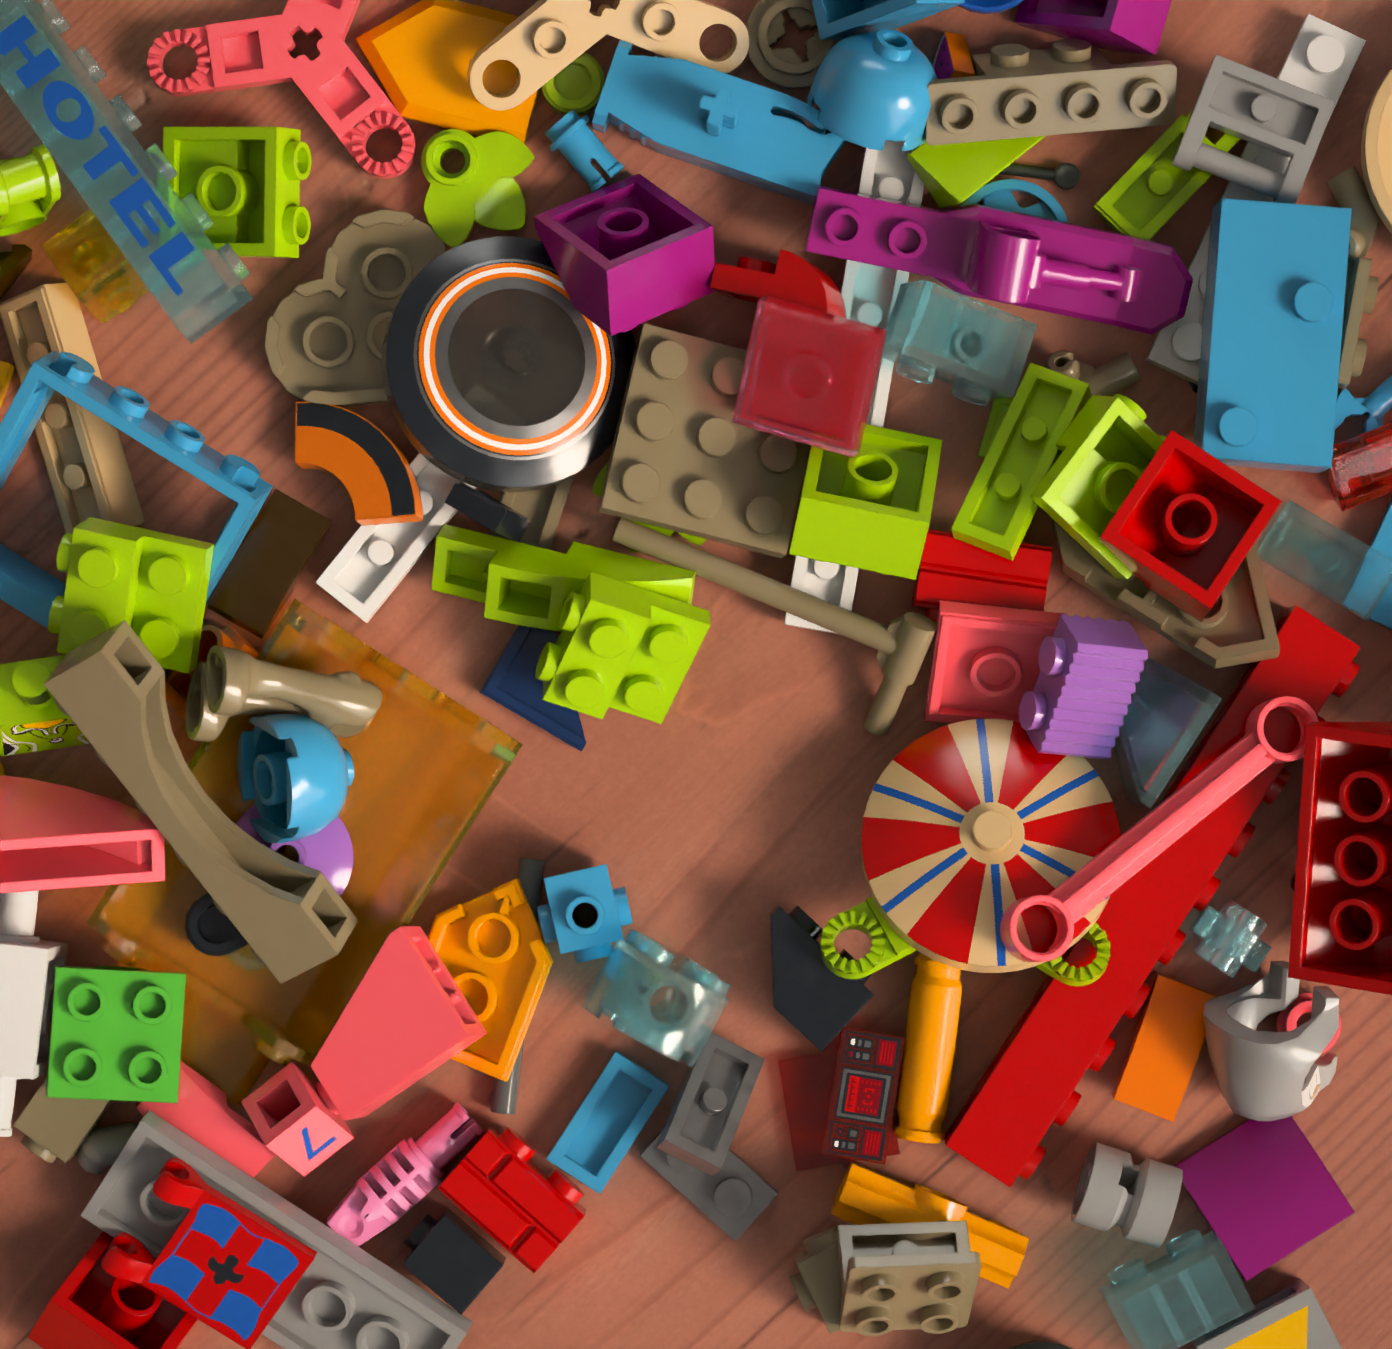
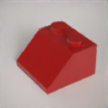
(1188, 525)
(108, 1312)

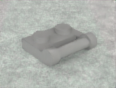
(1262, 113)

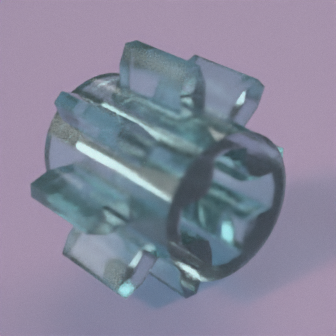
(1230, 938)

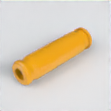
(928, 1051)

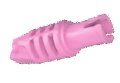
(402, 1178)

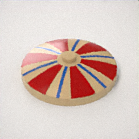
(971, 828)

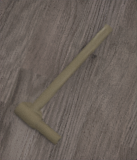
(900, 644)

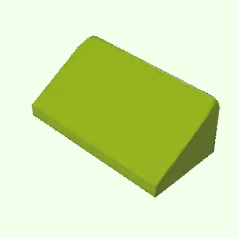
(961, 169)

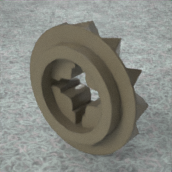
(783, 65)

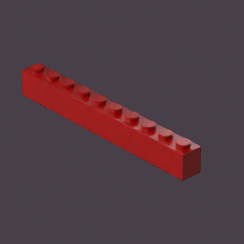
(1071, 1025)

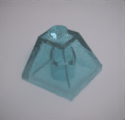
(1159, 730)

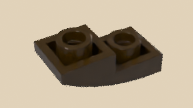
(268, 563)

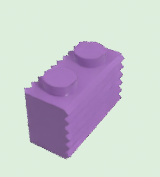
(1083, 686)

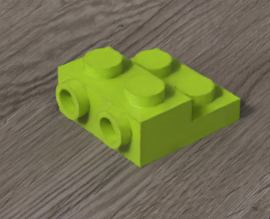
(245, 184)
(1098, 467)
(137, 577)
(621, 650)

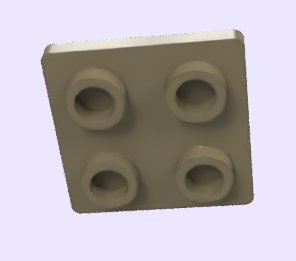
(906, 1277)

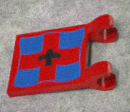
(218, 1262)

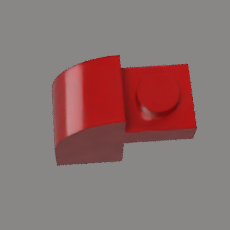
(789, 281)

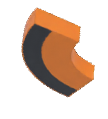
(362, 459)

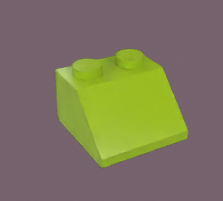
(869, 507)

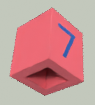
(296, 1120)

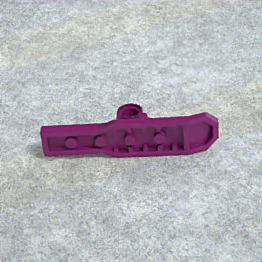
(1008, 257)

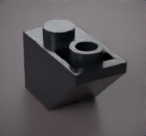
(803, 985)

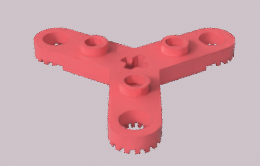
(258, 54)

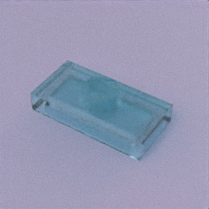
(1327, 560)

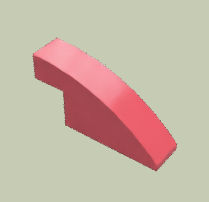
(72, 839)

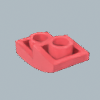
(208, 1120)

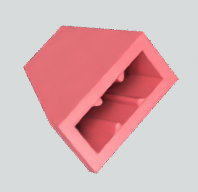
(394, 1028)

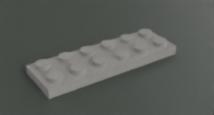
(340, 1299)

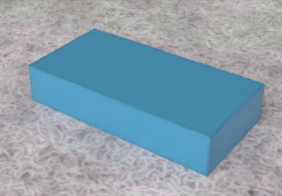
(608, 1122)

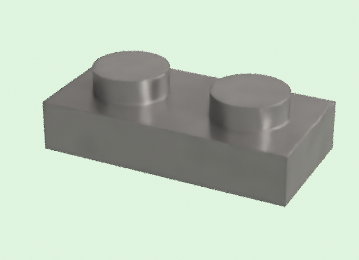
(710, 1104)
(728, 1198)

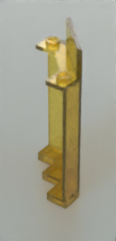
(413, 797)

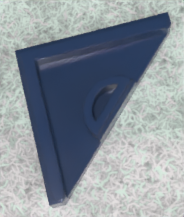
(516, 687)

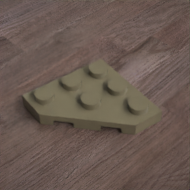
(1232, 633)

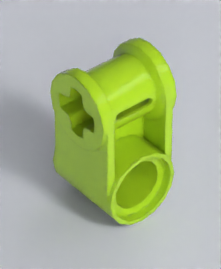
(27, 190)

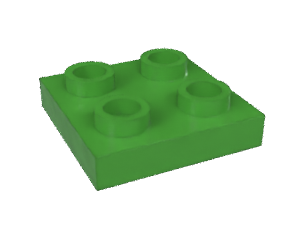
(115, 1034)

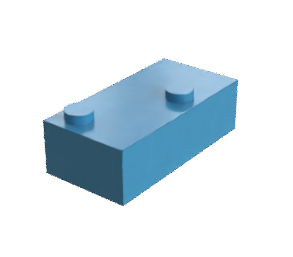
(1272, 334)

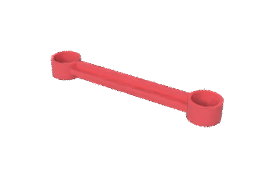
(1156, 830)

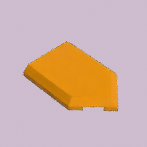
(425, 65)
(499, 967)

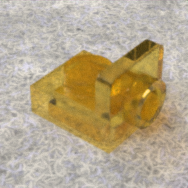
(95, 267)

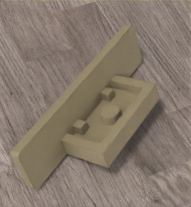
(1049, 94)

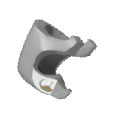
(1264, 1071)

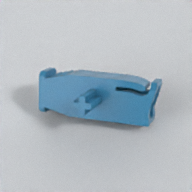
(717, 122)

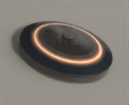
(501, 368)

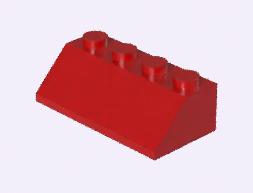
(1344, 858)

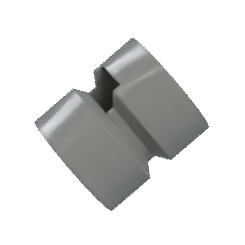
(1127, 1195)

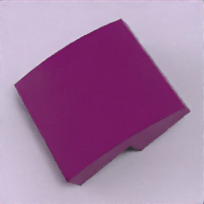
(1263, 1192)

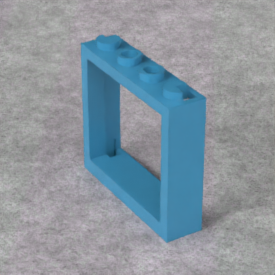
(33, 589)

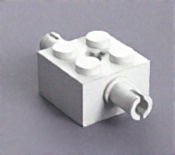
(24, 997)

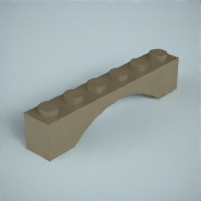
(278, 905)

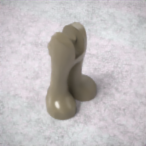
(243, 685)

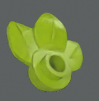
(481, 190)

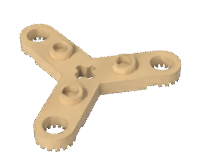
(561, 30)

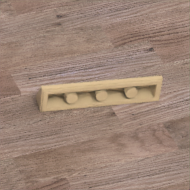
(76, 445)

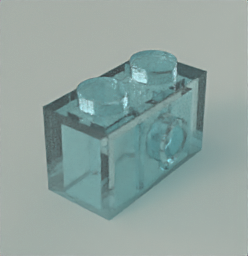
(957, 342)
(1176, 1294)

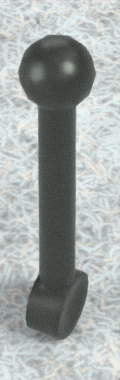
(1064, 176)

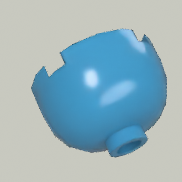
(874, 90)
(293, 774)

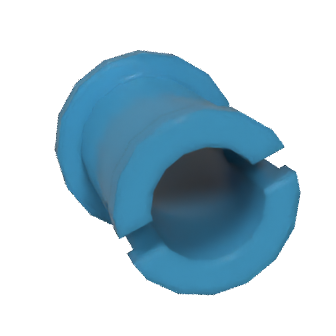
(580, 147)

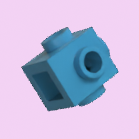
(577, 887)

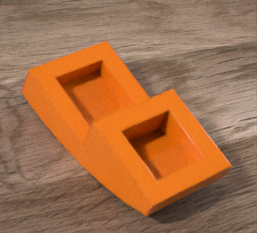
(1164, 1048)

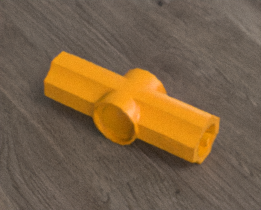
(877, 1199)

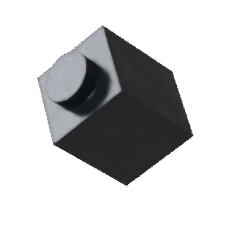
(451, 1259)

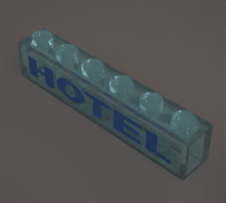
(114, 172)

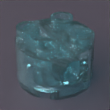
(683, 1018)

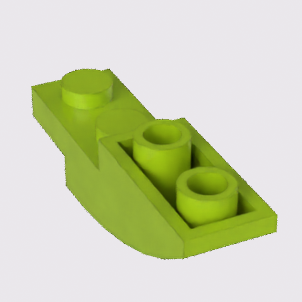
(532, 583)

